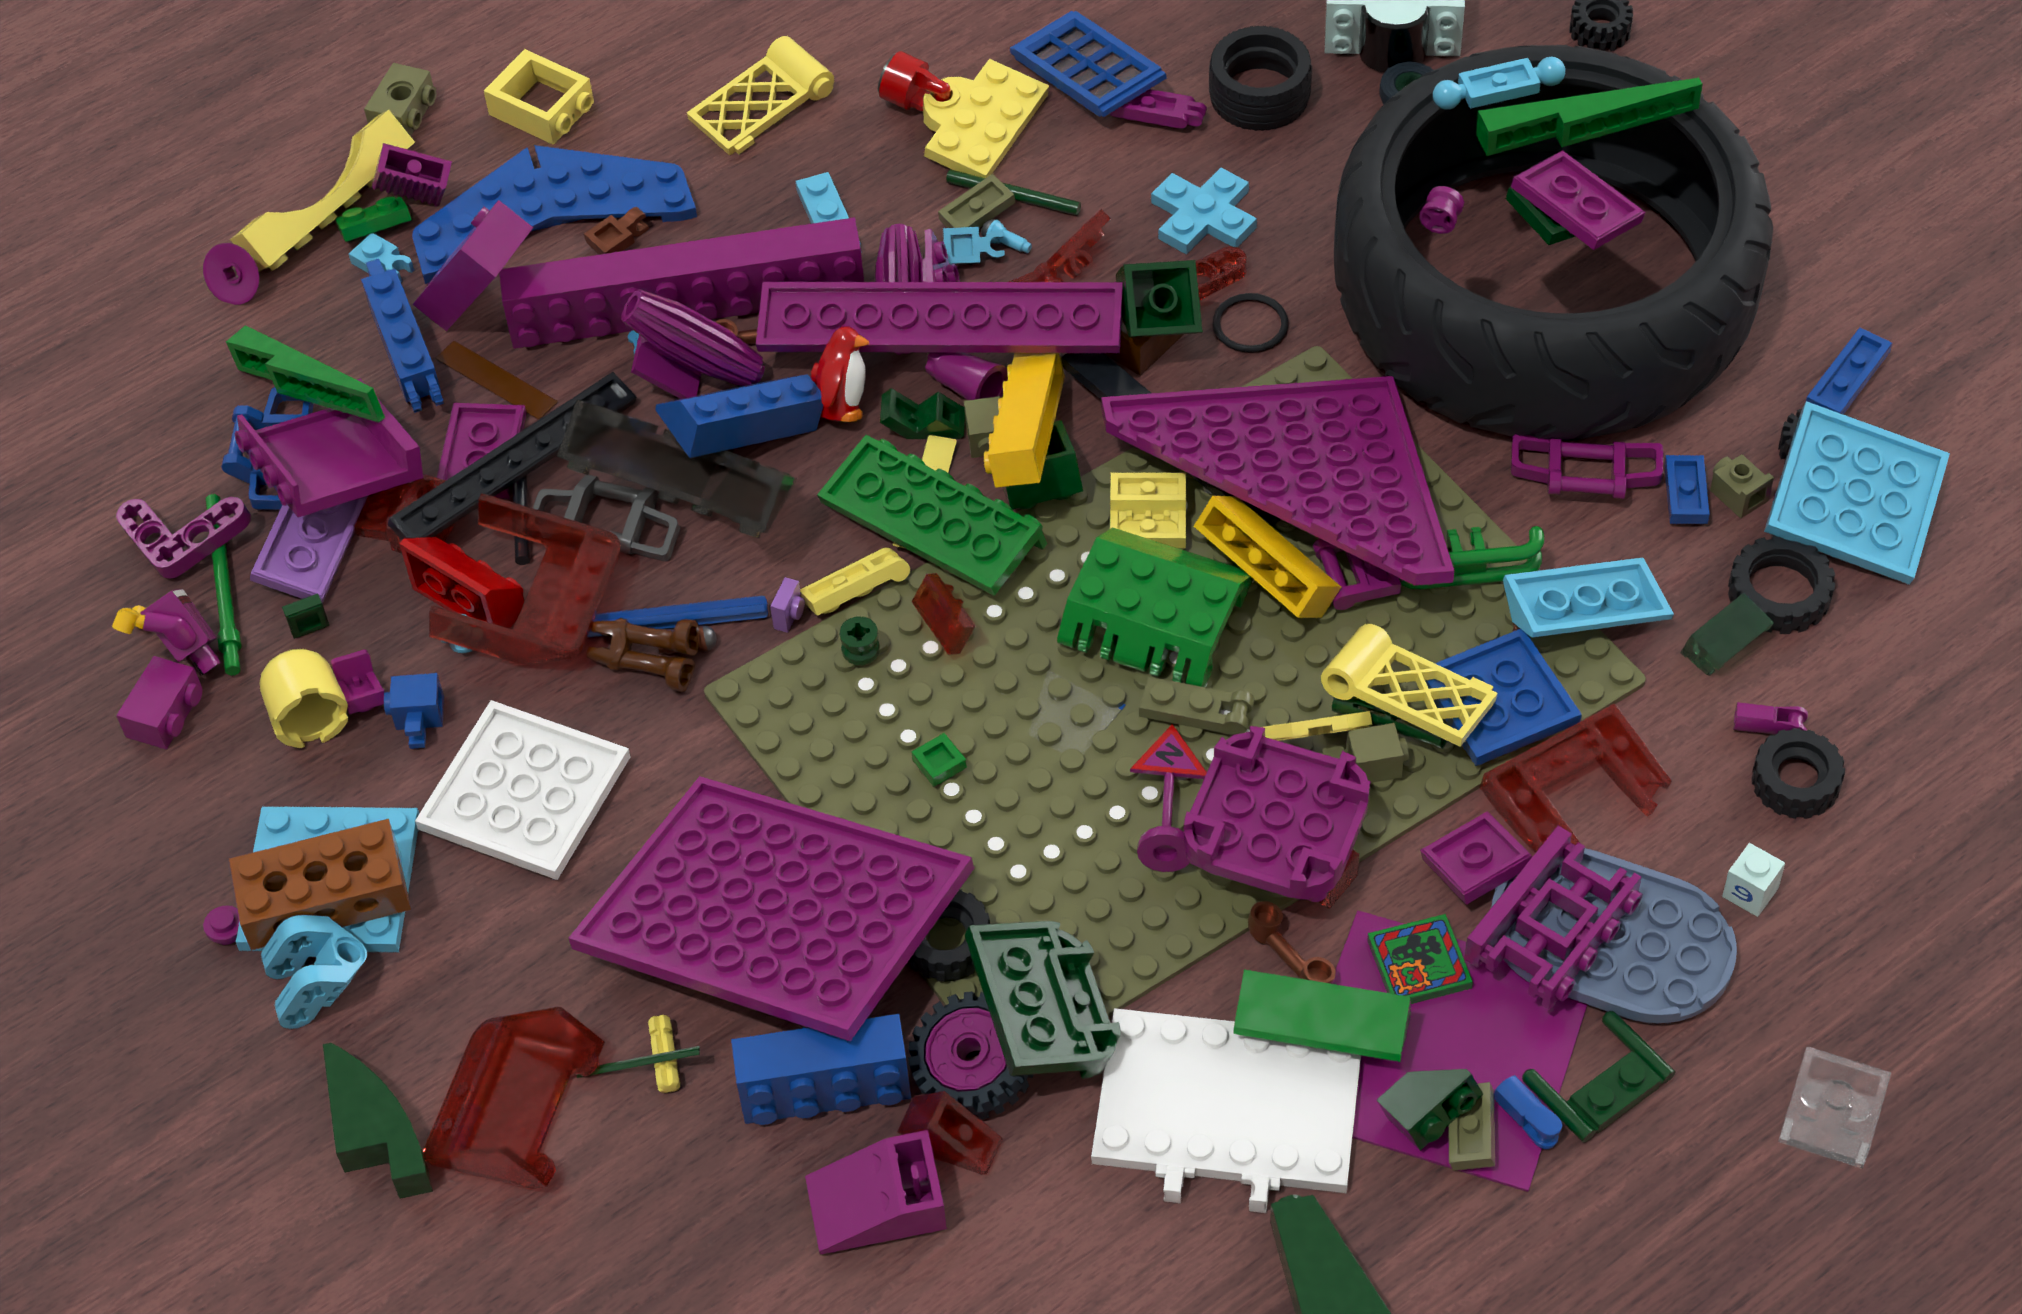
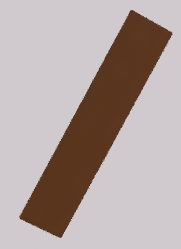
(496, 379)

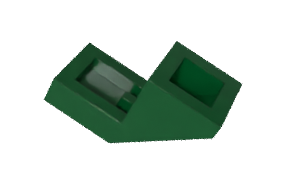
(934, 416)

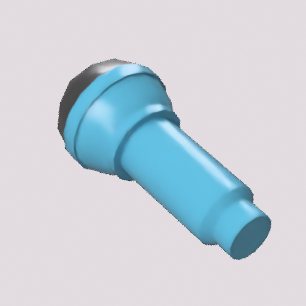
(1009, 239)

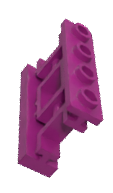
(1529, 896)

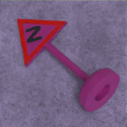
(1163, 846)

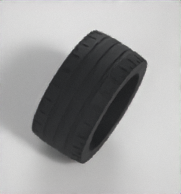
(1260, 49)

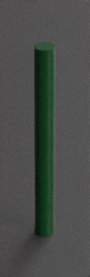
(1020, 193)

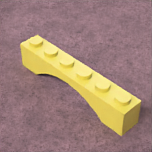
(275, 233)

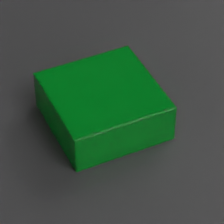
(939, 759)

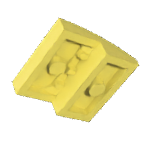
(1150, 506)

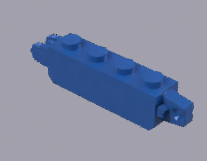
(401, 335)

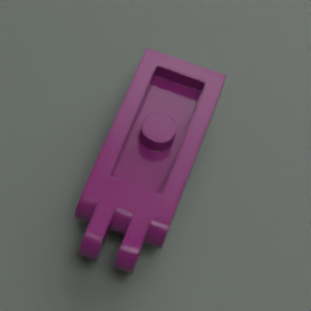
(1163, 109)

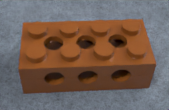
(337, 875)

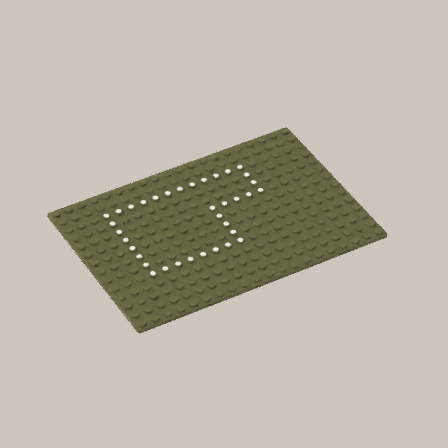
(1063, 829)

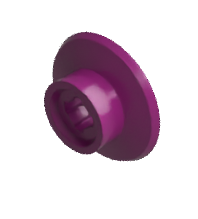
(221, 276)

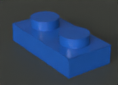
(1686, 489)

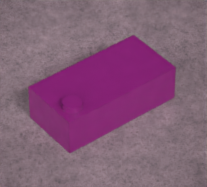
(473, 264)

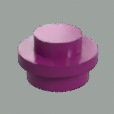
(222, 925)

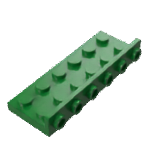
(932, 514)

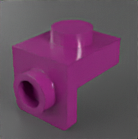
(358, 681)

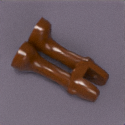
(681, 639)

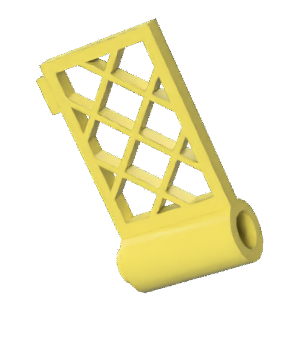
(786, 63)
(1367, 663)

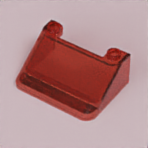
(509, 1096)

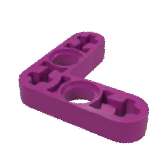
(172, 544)

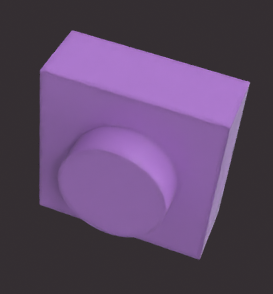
(787, 605)

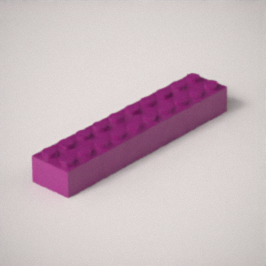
(707, 275)

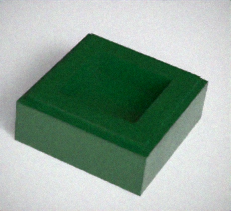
(305, 616)

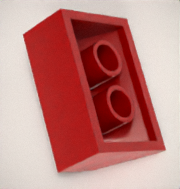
(461, 583)

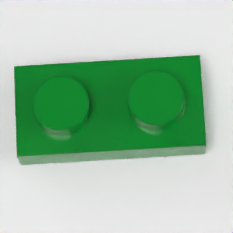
(361, 222)

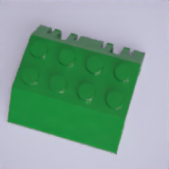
(1152, 601)

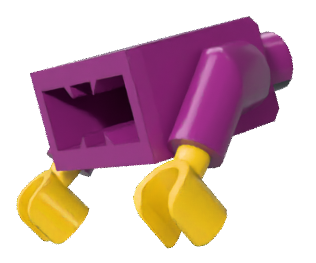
(177, 626)

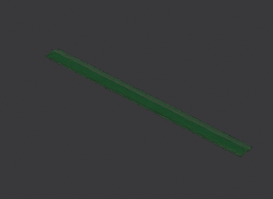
(646, 1060)

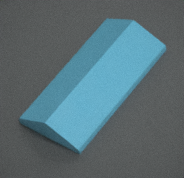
(1585, 597)

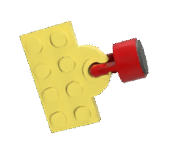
(971, 118)

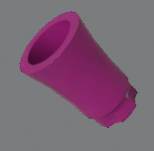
(967, 374)

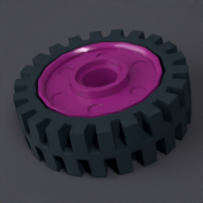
(941, 1050)

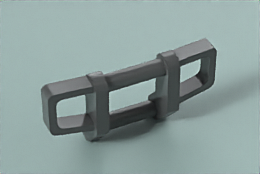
(642, 508)

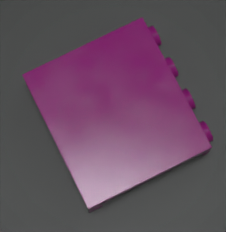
(330, 457)

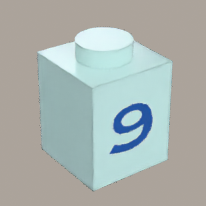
(1753, 879)

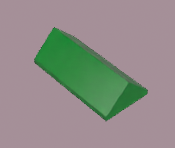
(1322, 1015)

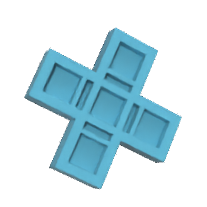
(1203, 210)

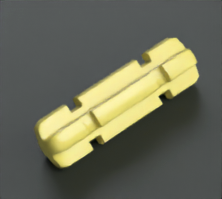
(661, 1042)

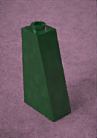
(1318, 1263)

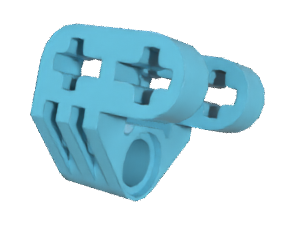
(316, 985)

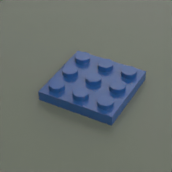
(1528, 699)

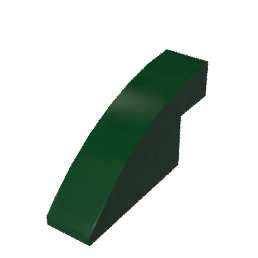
(371, 1124)

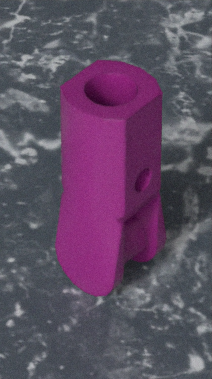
(1768, 718)

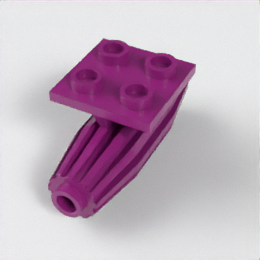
(902, 261)
(682, 344)

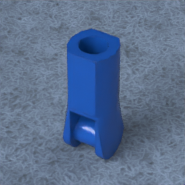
(1528, 1112)

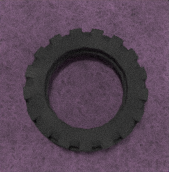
(1793, 556)

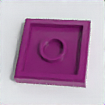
(1476, 857)

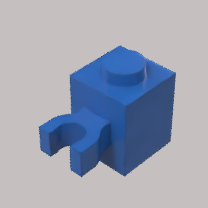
(415, 704)

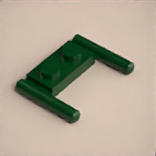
(1612, 1091)

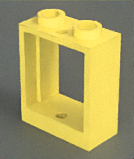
(519, 76)

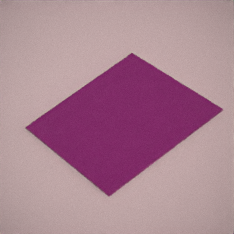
(1486, 1029)

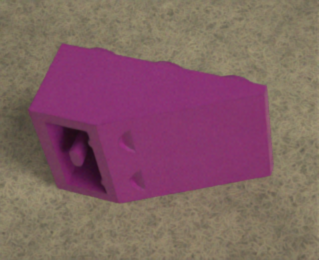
(877, 1194)

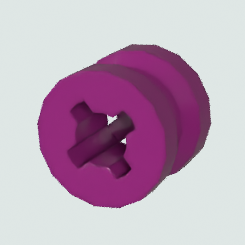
(1441, 209)

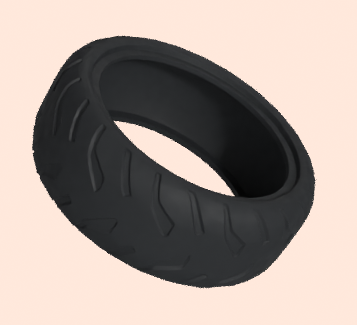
(1543, 369)

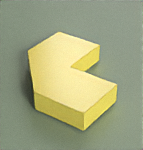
(1318, 726)

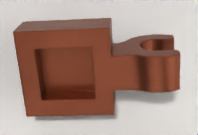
(616, 235)

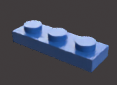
(1850, 371)

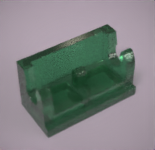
(1726, 634)

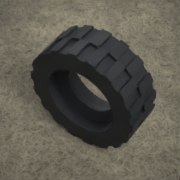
(1801, 746)
(958, 961)

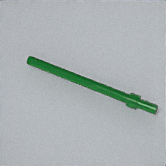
(228, 638)

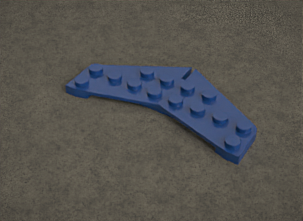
(561, 191)

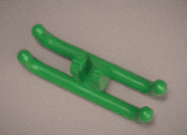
(1471, 564)

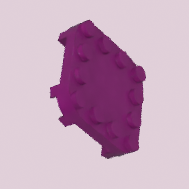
(1277, 815)

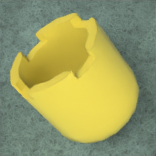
(303, 698)

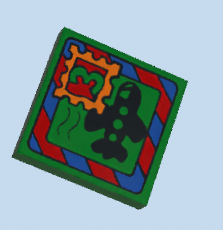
(1420, 959)

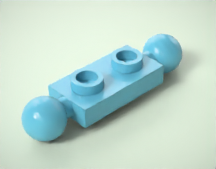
(1499, 83)

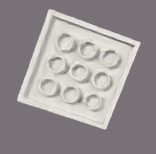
(523, 789)

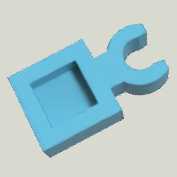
(965, 245)
(376, 247)

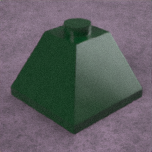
(1160, 298)

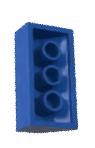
(743, 415)

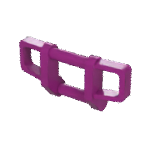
(1616, 452)

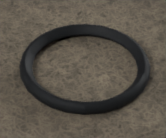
(1250, 348)

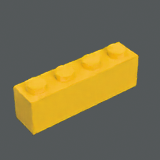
(1267, 557)

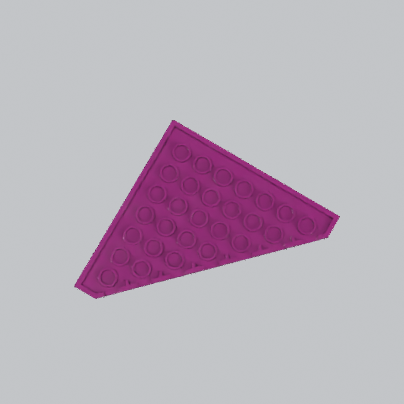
(1309, 453)

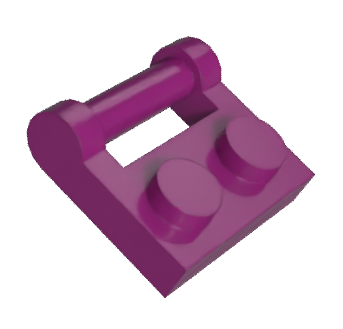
(1370, 580)

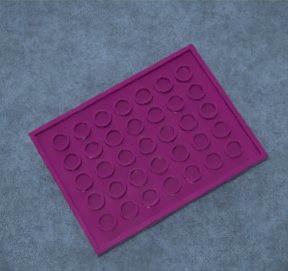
(773, 906)

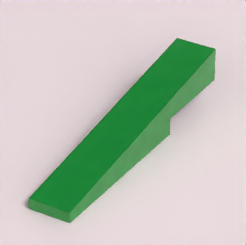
(1584, 116)
(301, 375)

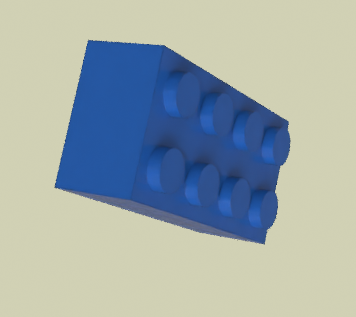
(817, 1072)

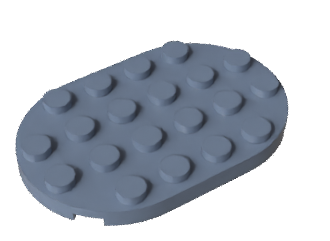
(1665, 958)

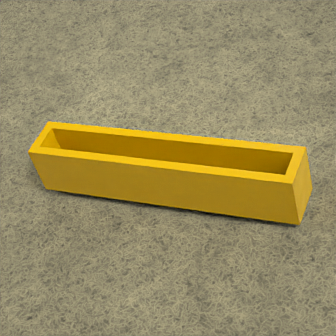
(1025, 419)

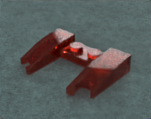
(1603, 738)

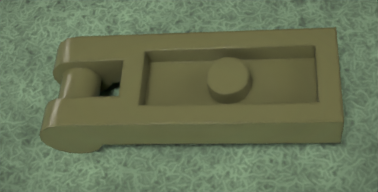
(1196, 706)

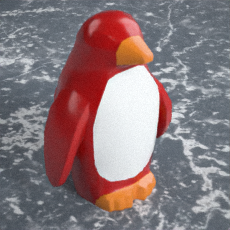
(841, 375)

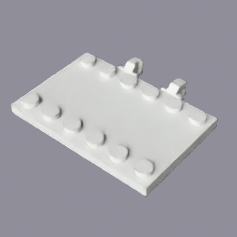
(1225, 1106)

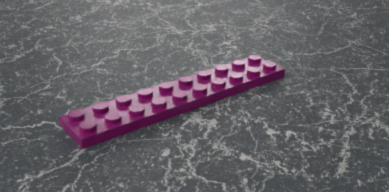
(944, 316)

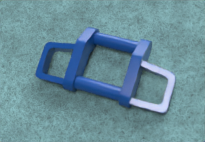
(240, 466)

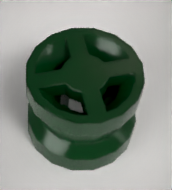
(853, 647)

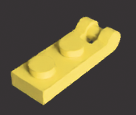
(854, 580)

